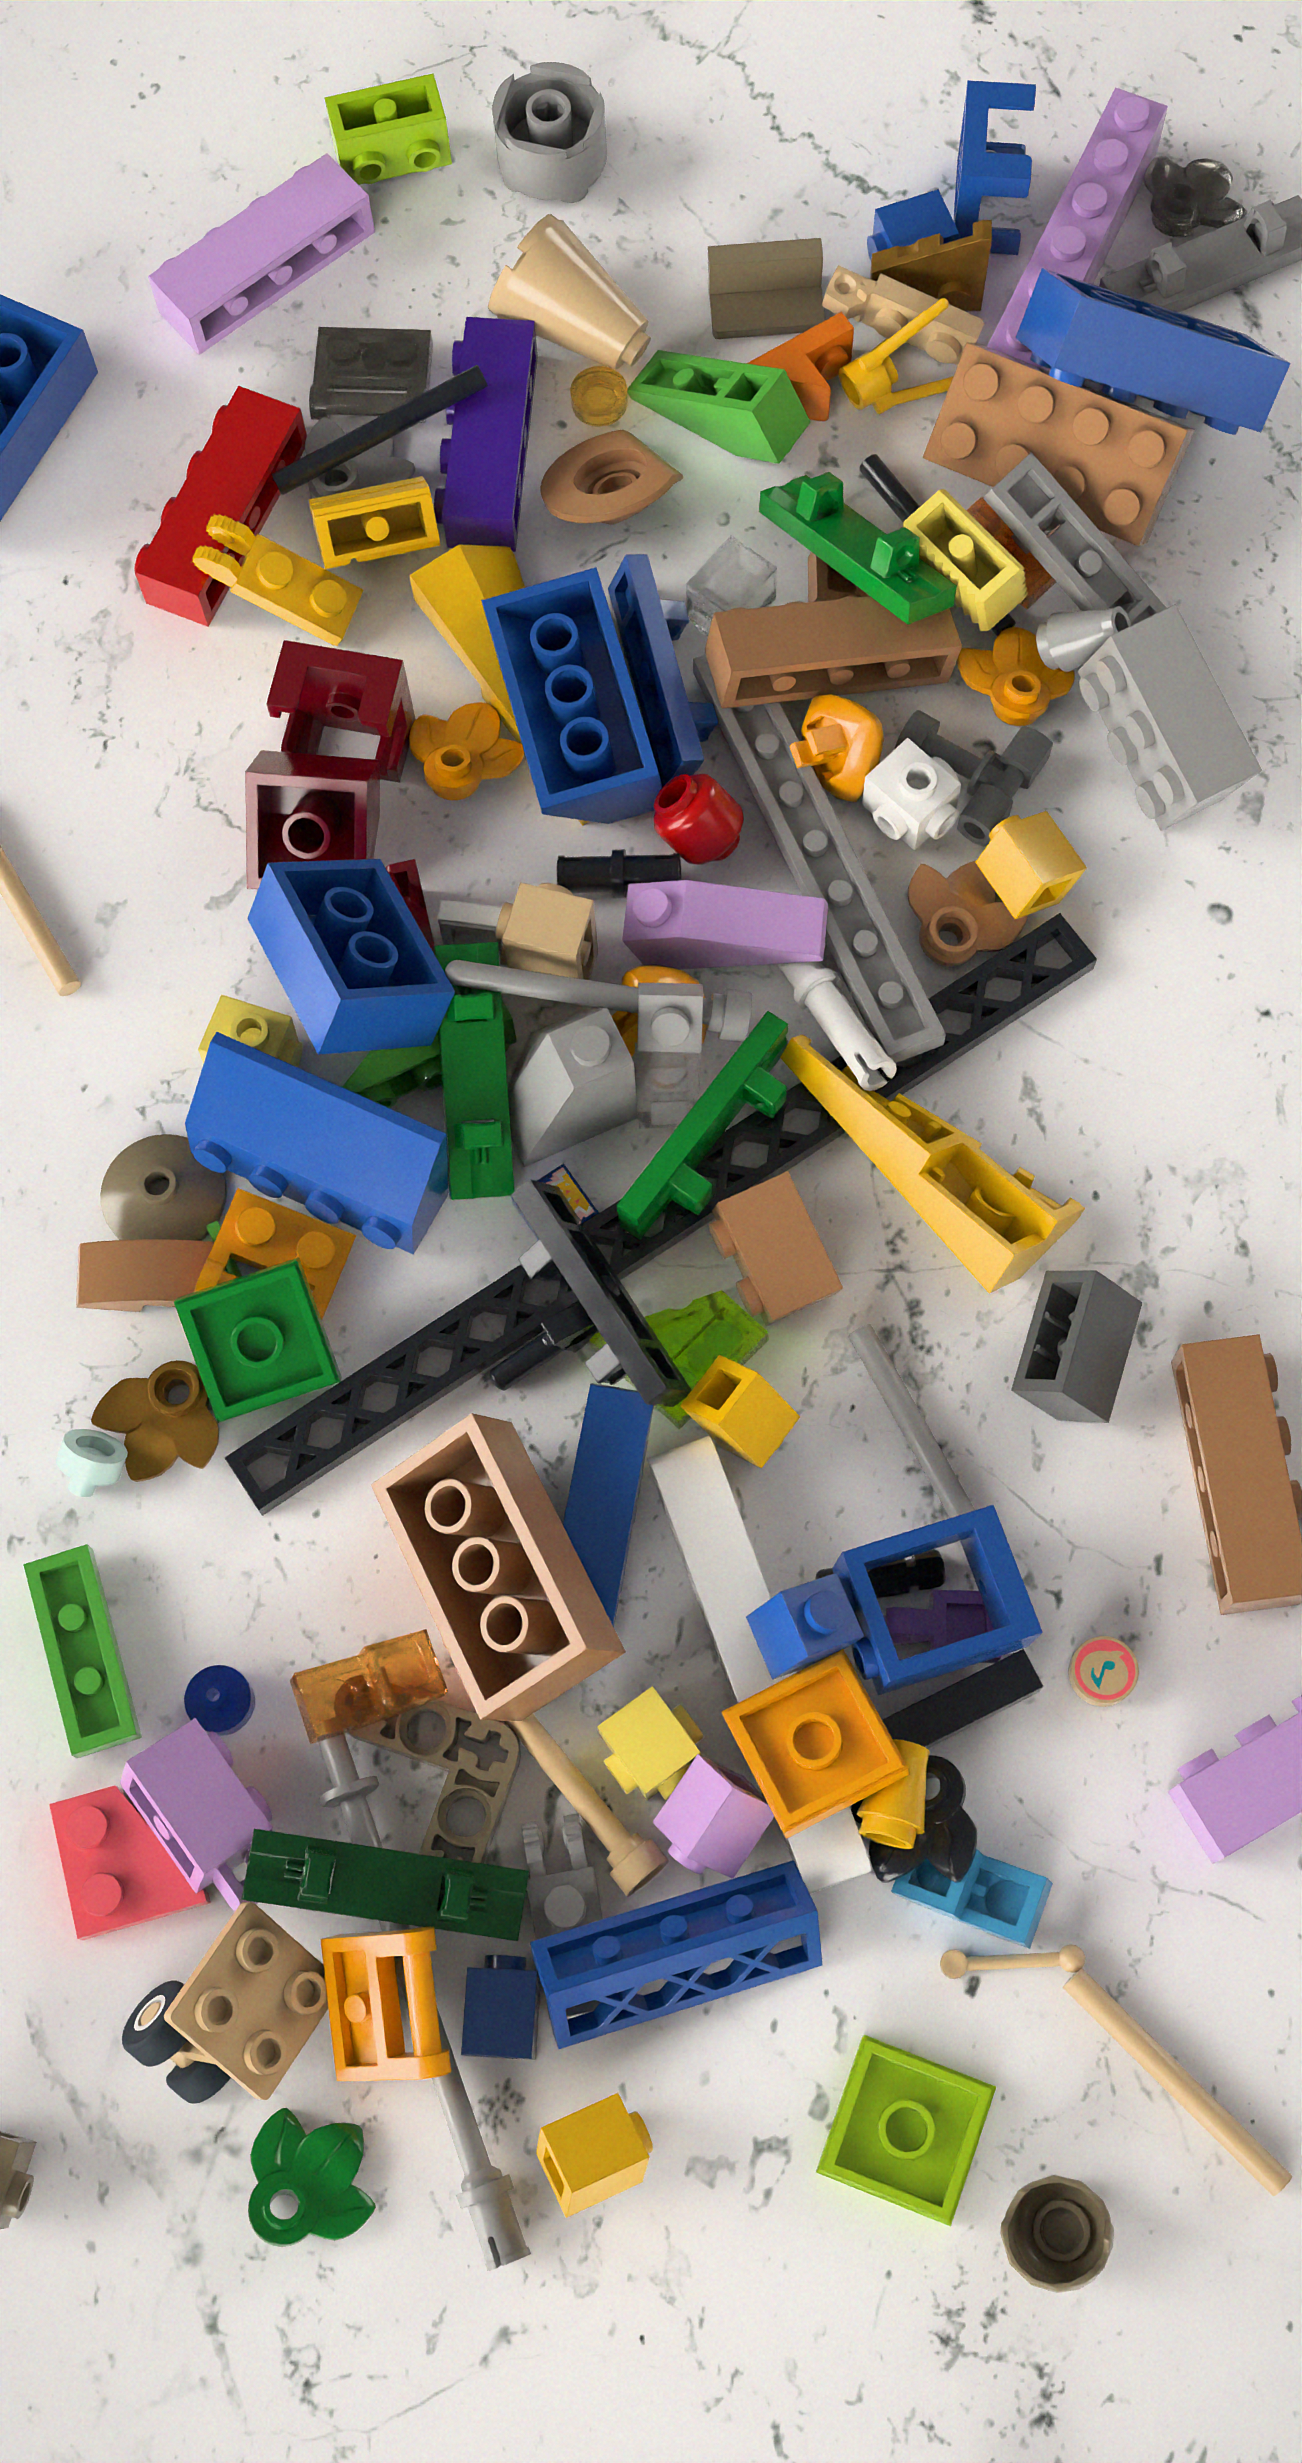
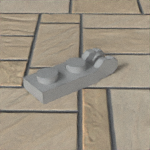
(562, 1898)

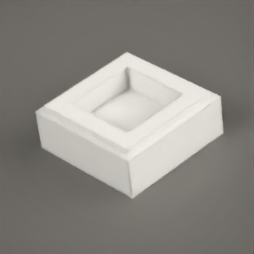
(468, 923)

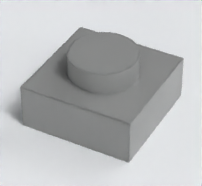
(670, 1017)

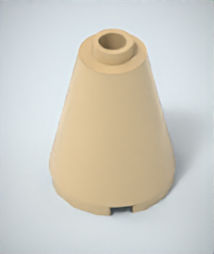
(570, 297)

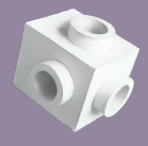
(912, 795)

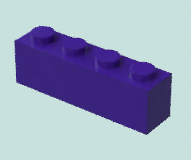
(488, 435)

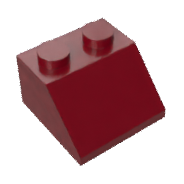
(309, 809)

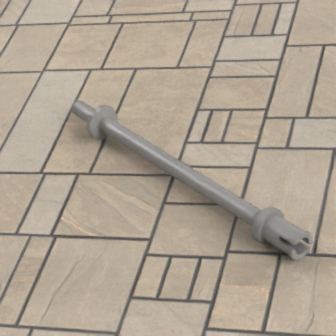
(483, 2184)

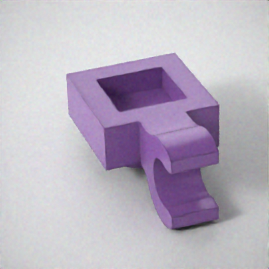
(950, 1618)

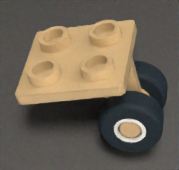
(236, 2014)

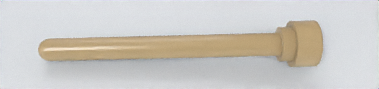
(632, 1858)

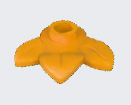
(1014, 676)
(463, 750)

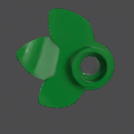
(314, 2172)

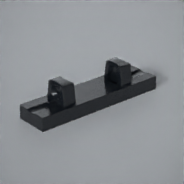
(630, 1341)

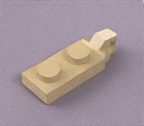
(892, 305)

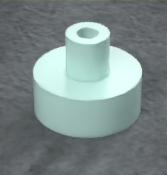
(90, 1460)

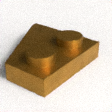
(939, 269)

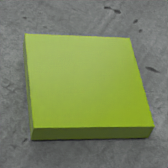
(906, 2130)

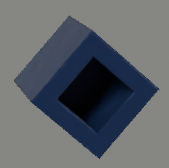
(501, 2009)

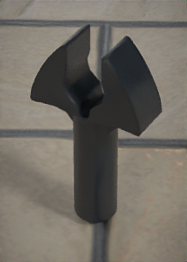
(564, 1331)

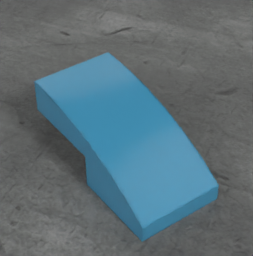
(989, 1897)

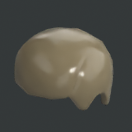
(1057, 2234)

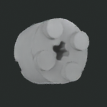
(550, 132)

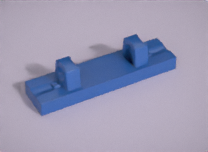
(647, 634)

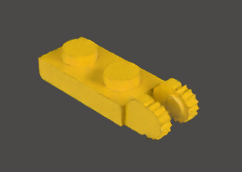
(279, 580)

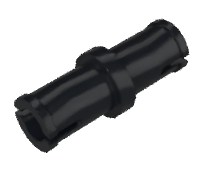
(615, 872)

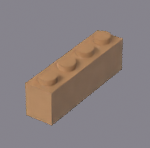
(825, 650)
(1241, 1472)

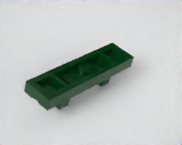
(385, 1884)

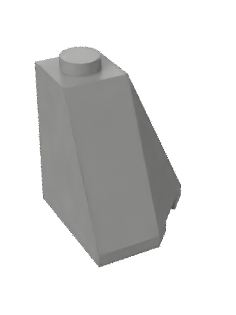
(570, 1085)

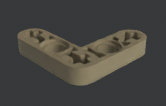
(463, 1777)

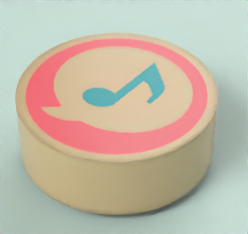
(1103, 1671)

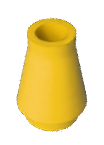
(898, 1810)

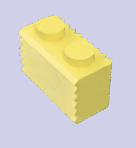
(966, 554)

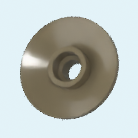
(182, 1212)

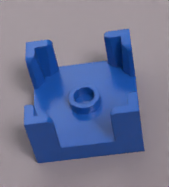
(991, 167)

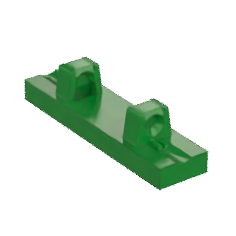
(874, 561)
(475, 1083)
(671, 1171)

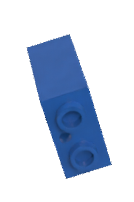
(997, 1582)

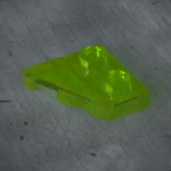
(696, 1338)

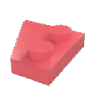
(116, 1865)

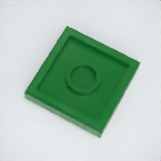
(258, 1340)

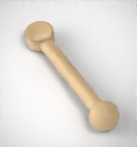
(955, 1963)

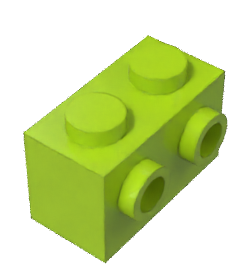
(389, 129)

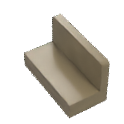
(765, 288)

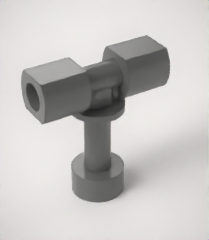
(991, 778)

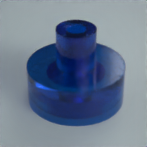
(232, 1707)

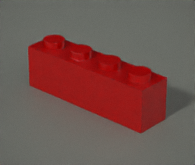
(226, 478)

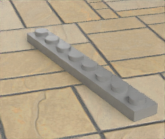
(828, 868)

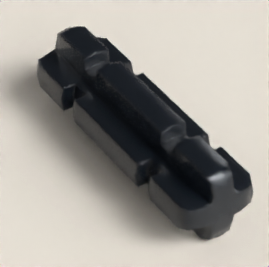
(896, 1578)

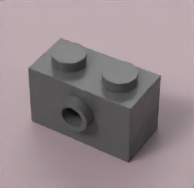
(1077, 1346)

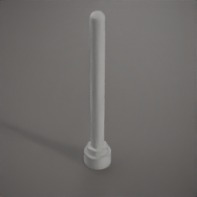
(722, 1013)

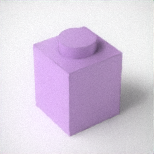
(713, 1818)

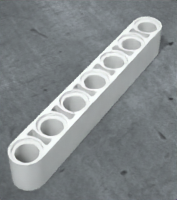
(727, 1590)

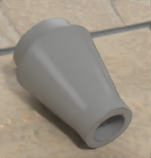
(1073, 637)

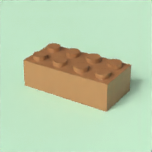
(1098, 448)
(496, 1569)

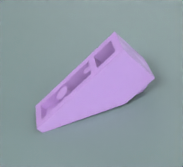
(721, 925)

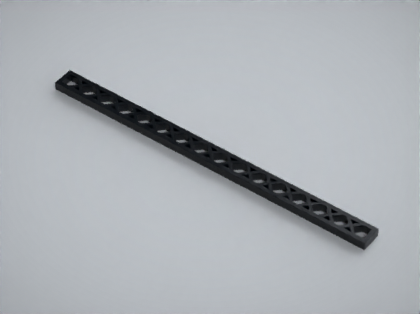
(750, 1129)

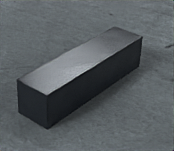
(966, 1702)

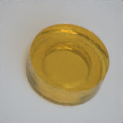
(599, 396)

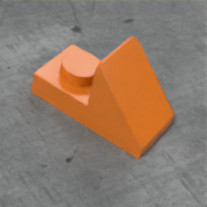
(812, 360)

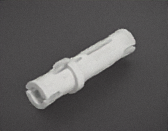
(821, 993)

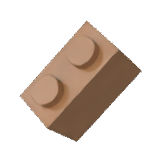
(774, 1249)

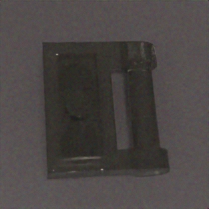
(368, 361)

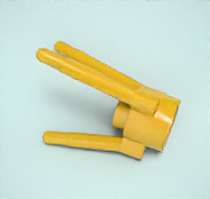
(871, 376)

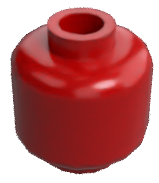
(698, 818)

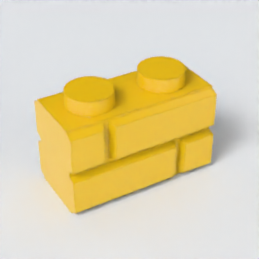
(374, 522)

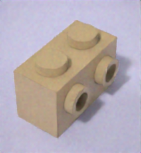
(549, 932)

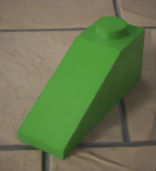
(727, 402)

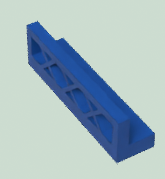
(677, 1944)

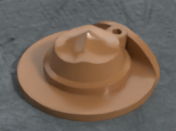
(606, 479)

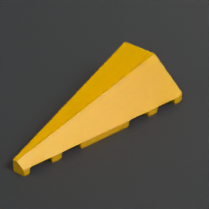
(451, 597)
(966, 1198)

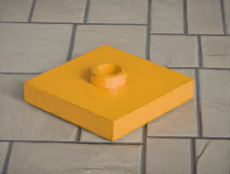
(815, 1743)

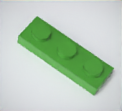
(82, 1651)

